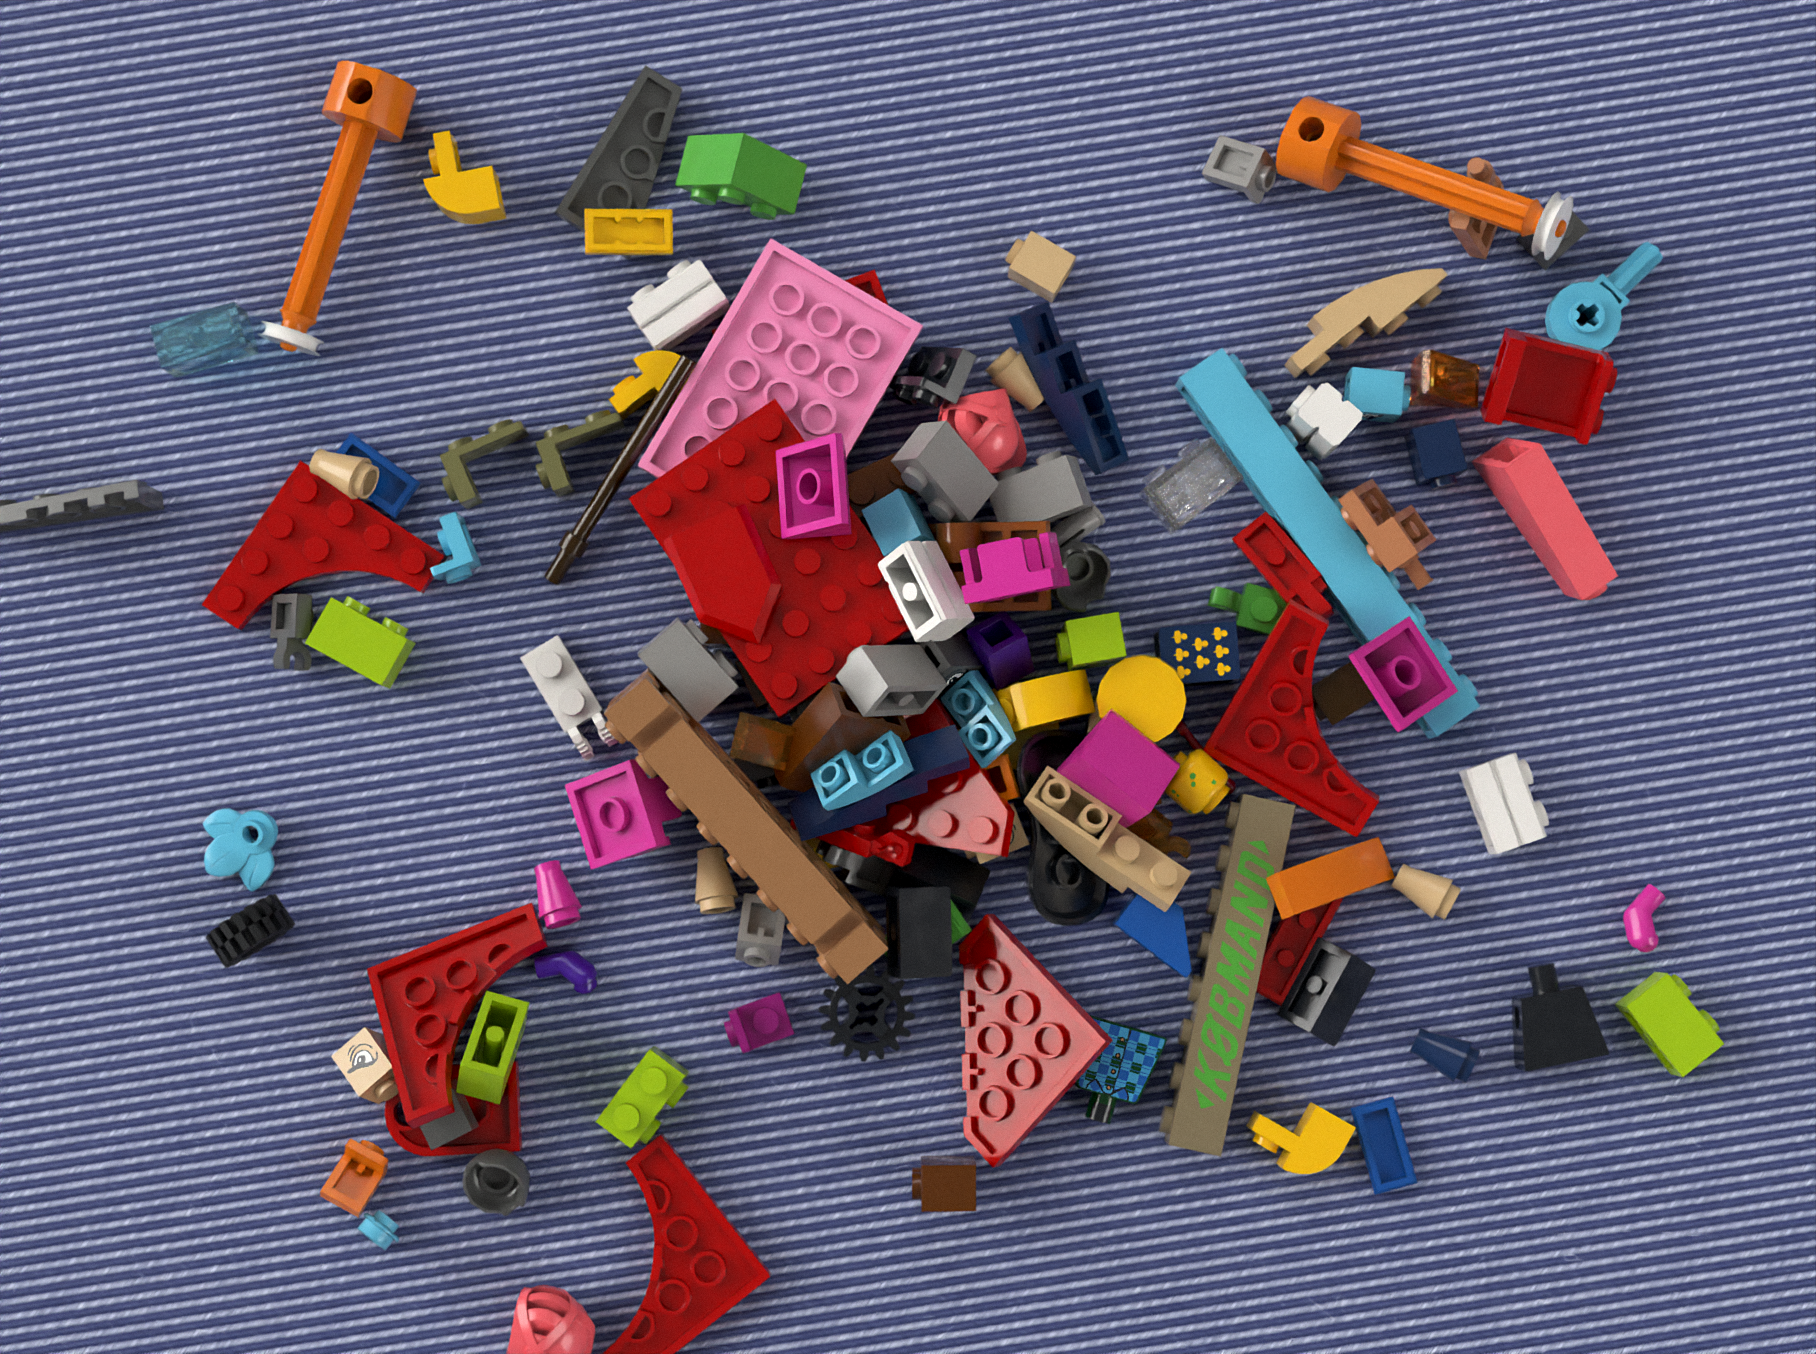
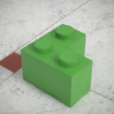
(740, 173)

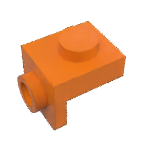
(356, 1176)

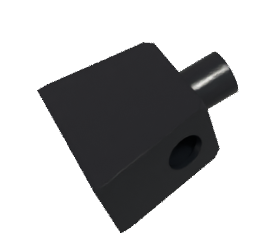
(1553, 1023)

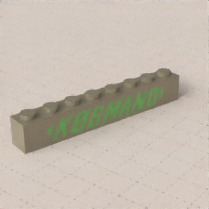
(1228, 975)

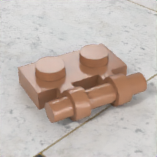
(1473, 233)

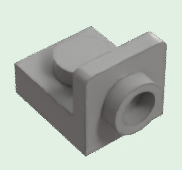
(1241, 168)
(759, 933)

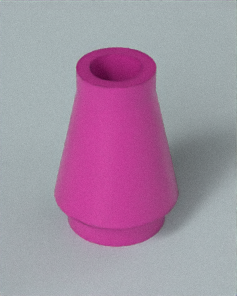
(556, 898)

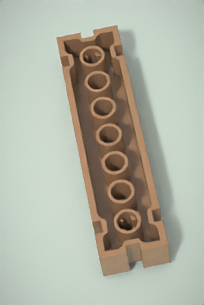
(747, 826)

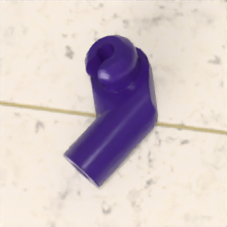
(571, 966)

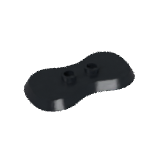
(1055, 879)

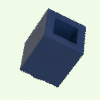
(1436, 454)

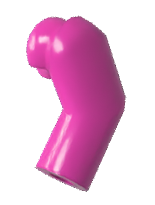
(1639, 920)

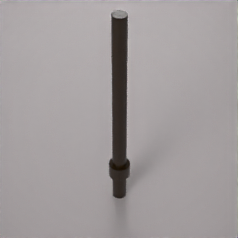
(575, 542)

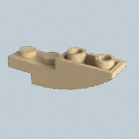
(1374, 306)
(1102, 844)

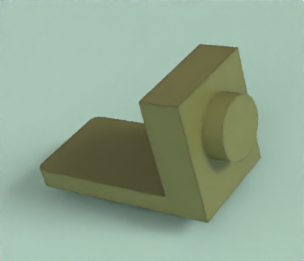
(552, 469)
(459, 481)

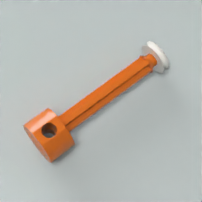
(369, 108)
(1324, 145)

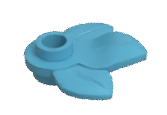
(236, 850)

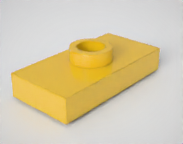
(628, 231)

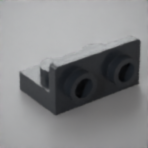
(934, 376)

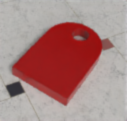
(497, 1123)

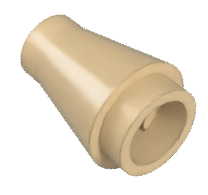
(1013, 373)
(347, 473)
(714, 884)
(1427, 890)

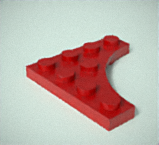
(313, 534)
(1274, 728)
(429, 996)
(698, 1257)

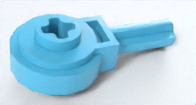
(1599, 301)

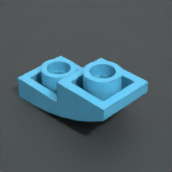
(981, 717)
(854, 777)

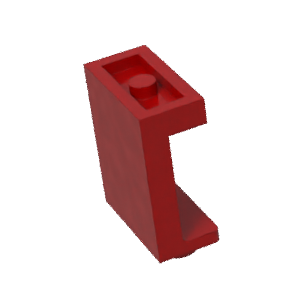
(1548, 385)

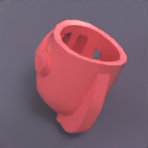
(988, 428)
(550, 1323)

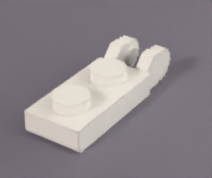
(566, 692)

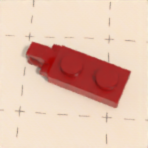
(1283, 564)
(871, 840)

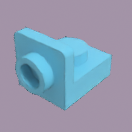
(457, 542)

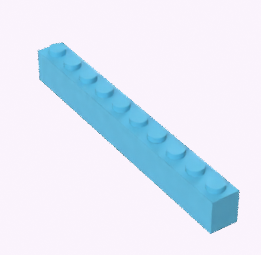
(1302, 508)

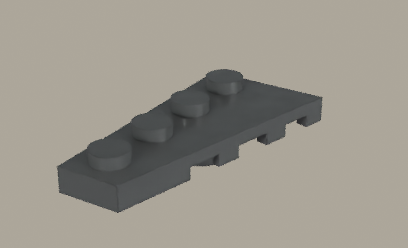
(628, 153)
(81, 505)

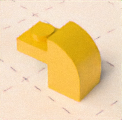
(462, 195)
(635, 392)
(1047, 700)
(1312, 1145)

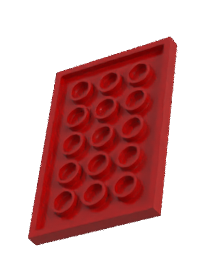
(830, 584)

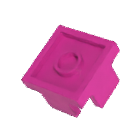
(1012, 568)
(620, 813)

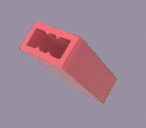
(1546, 516)

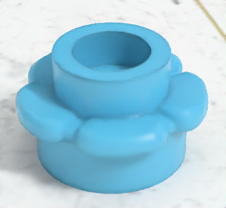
(379, 1229)

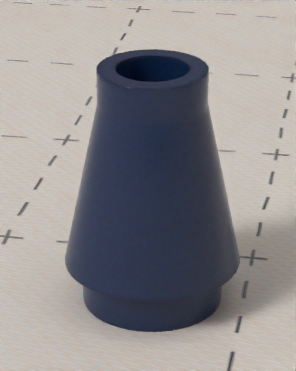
(1446, 1054)

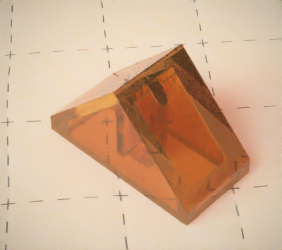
(1443, 381)
(762, 742)

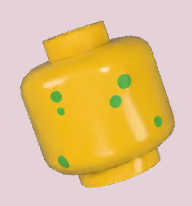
(1198, 782)

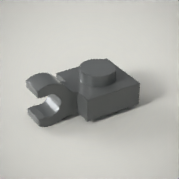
(290, 624)
(862, 872)

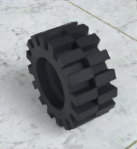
(250, 930)

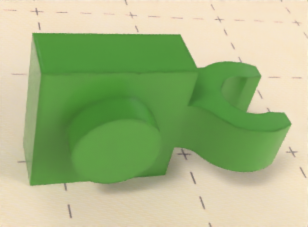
(1255, 608)

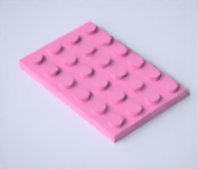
(793, 340)

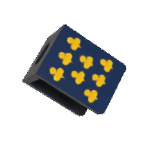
(1201, 652)

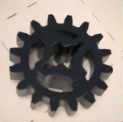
(880, 1028)

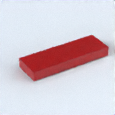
(1289, 949)

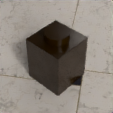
(1340, 694)

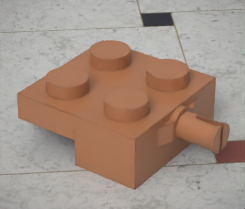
(1391, 535)

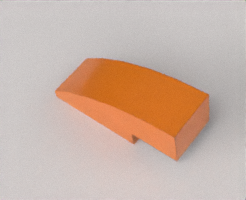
(1330, 877)

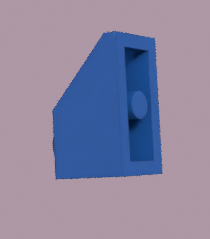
(1157, 931)

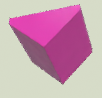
(814, 488)
(1403, 673)
(1120, 768)

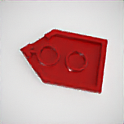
(726, 573)

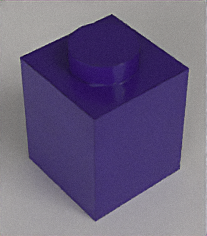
(1001, 649)

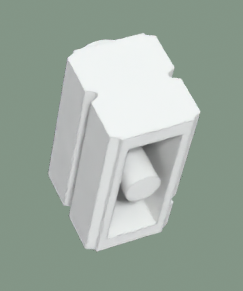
(678, 305)
(1322, 419)
(925, 591)
(1504, 803)

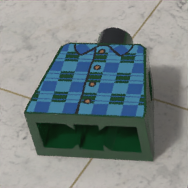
(1120, 1069)

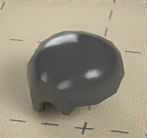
(1087, 573)
(496, 1181)

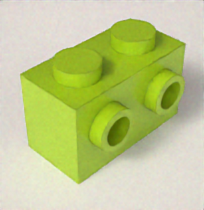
(642, 1097)

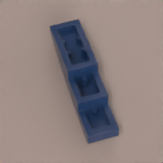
(1074, 400)
(930, 756)

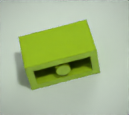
(360, 642)
(1091, 642)
(1671, 1023)
(492, 1047)

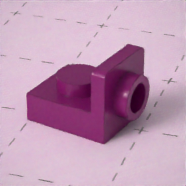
(758, 1023)

